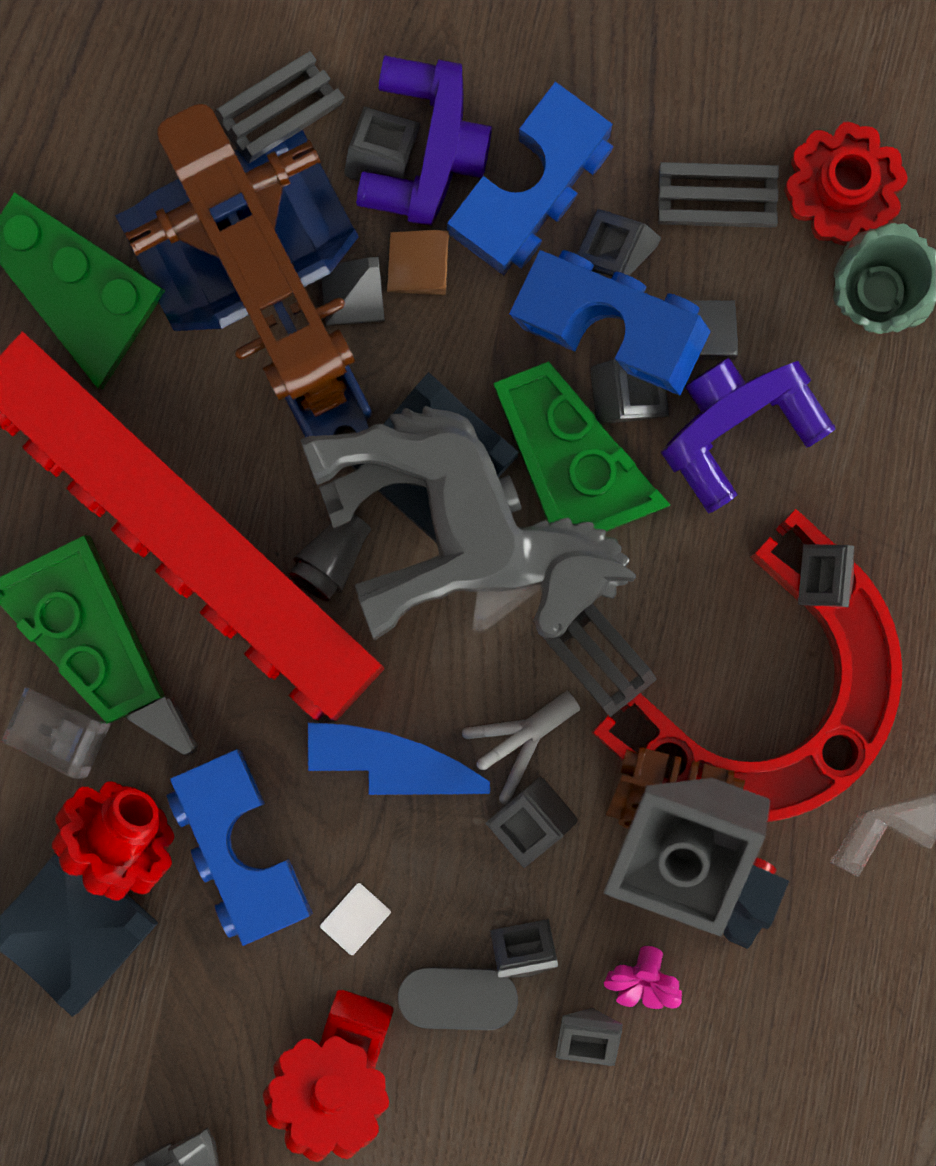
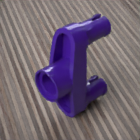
(450, 146)
(726, 402)

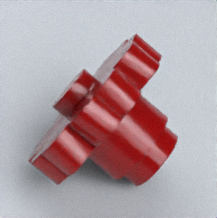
(845, 182)
(113, 840)
(325, 1098)

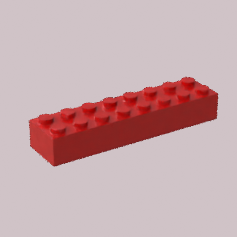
(192, 540)

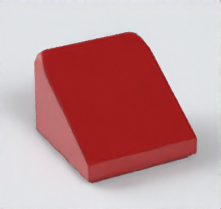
(359, 1023)

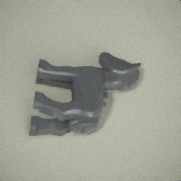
(470, 519)

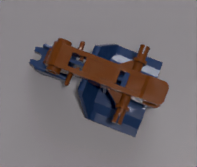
(243, 240)

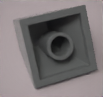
(690, 851)

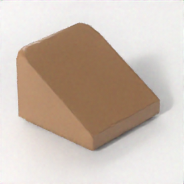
(418, 262)

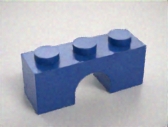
(504, 224)
(568, 297)
(253, 898)

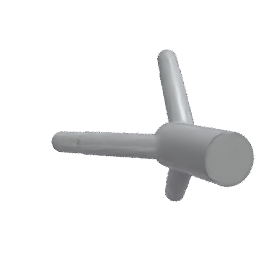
(525, 732)

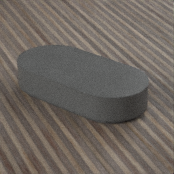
(457, 998)

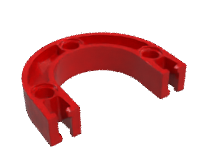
(859, 710)

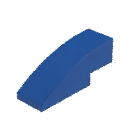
(393, 762)

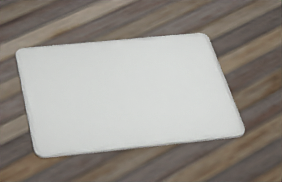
(355, 919)

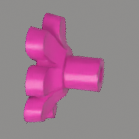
(645, 982)

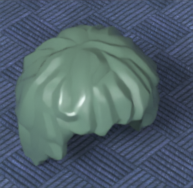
(886, 279)

